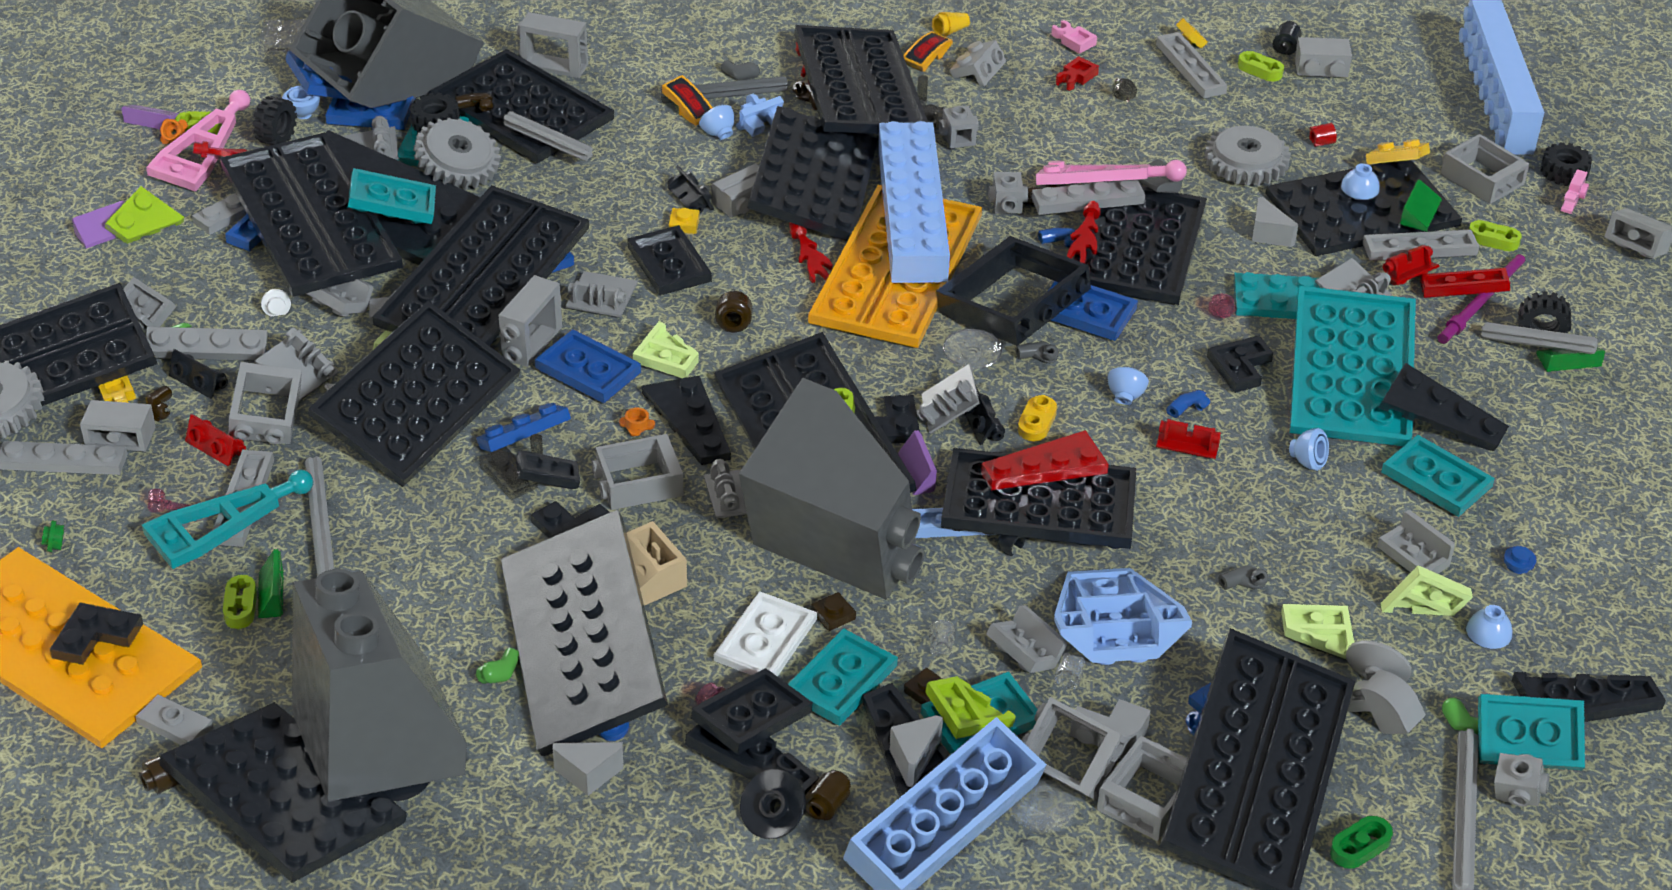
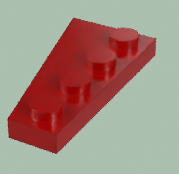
(1052, 461)

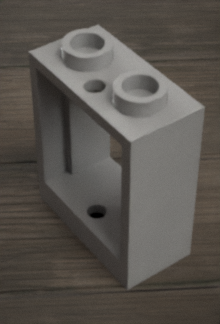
(554, 27)
(1509, 168)
(535, 304)
(270, 381)
(635, 454)
(1104, 760)
(1130, 807)

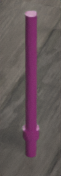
(1457, 323)

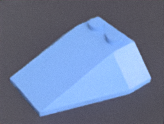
(1118, 616)

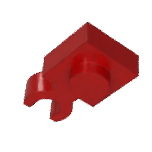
(1076, 71)

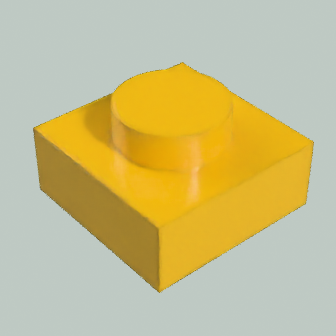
(1191, 34)
(686, 219)

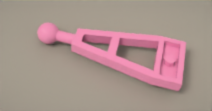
(1058, 173)
(189, 174)

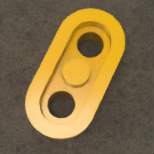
(1037, 418)

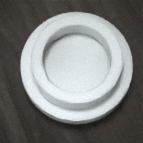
(275, 302)

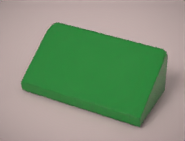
(1420, 207)
(1566, 360)
(271, 587)

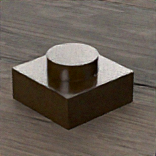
(833, 611)
(917, 685)

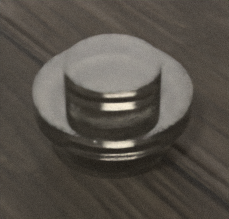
(1124, 89)

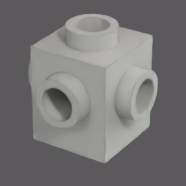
(959, 126)
(1007, 192)
(1520, 779)

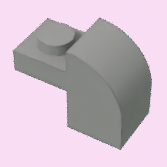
(1390, 702)
(1125, 719)

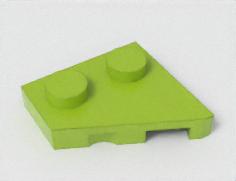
(142, 216)
(963, 707)

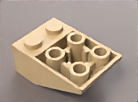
(657, 563)

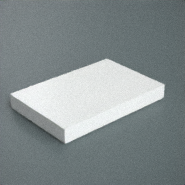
(765, 635)

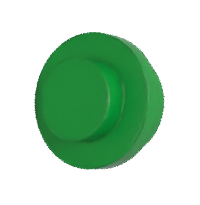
(53, 536)

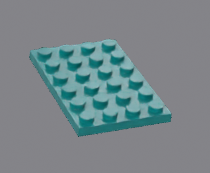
(1346, 361)

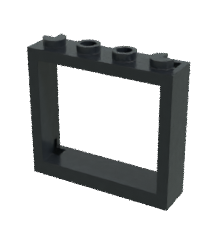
(956, 295)

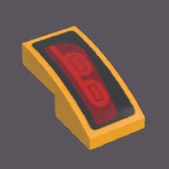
(926, 49)
(688, 98)

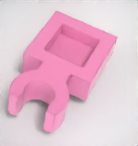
(1074, 38)
(1577, 190)

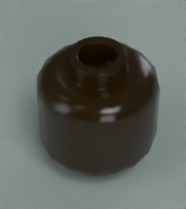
(734, 311)

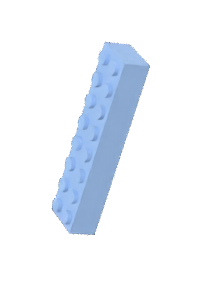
(1501, 76)
(913, 203)

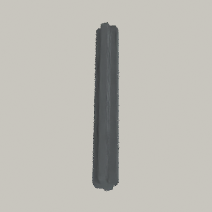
(739, 88)

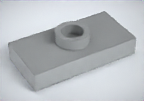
(173, 720)

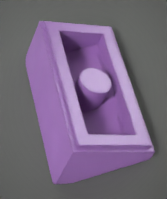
(146, 116)
(91, 225)
(919, 463)

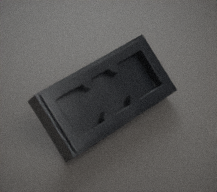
(547, 470)

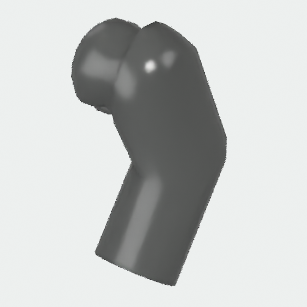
(741, 71)
(1039, 350)
(1244, 576)

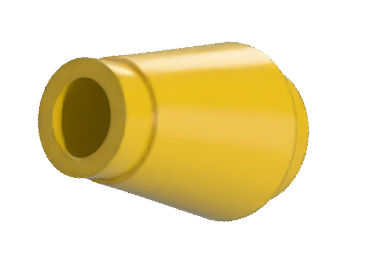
(949, 22)

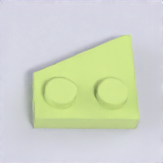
(666, 353)
(1319, 626)

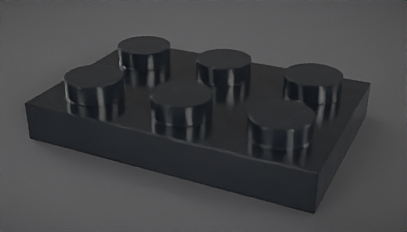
(669, 260)
(751, 710)

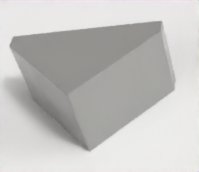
(1273, 226)
(914, 745)
(588, 763)

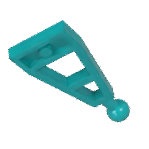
(177, 544)

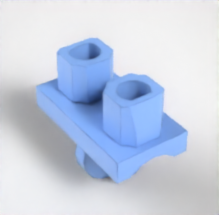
(756, 112)

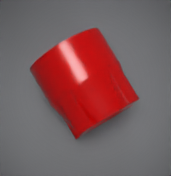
(1323, 134)

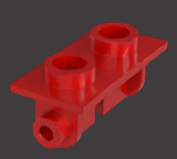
(1418, 263)
(212, 440)
(1200, 442)

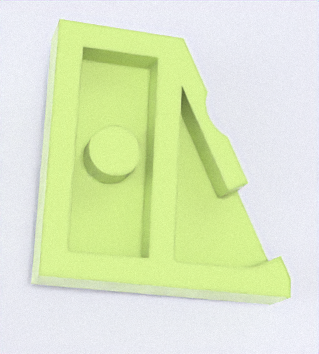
(1428, 594)

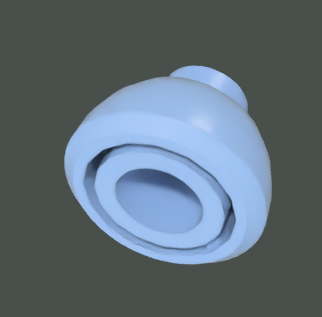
(304, 103)
(718, 121)
(1361, 183)
(1127, 384)
(1311, 449)
(1490, 628)

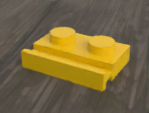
(1388, 152)

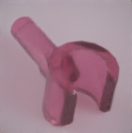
(157, 502)

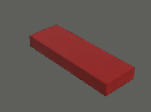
(1465, 282)

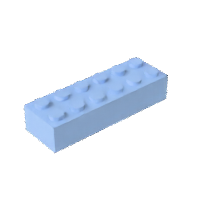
(945, 810)

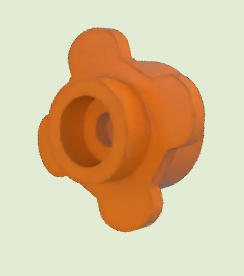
(168, 126)
(636, 421)

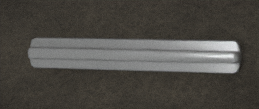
(548, 136)
(1539, 338)

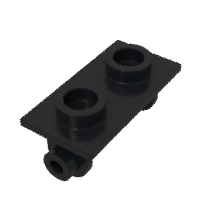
(687, 185)
(195, 374)
(983, 420)

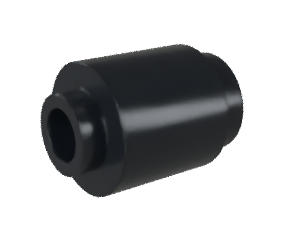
(1286, 38)

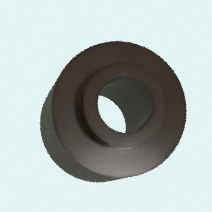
(156, 777)
(827, 795)

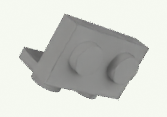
(981, 60)
(345, 297)
(148, 305)
(1417, 544)
(1028, 641)

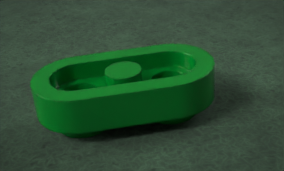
(1358, 843)

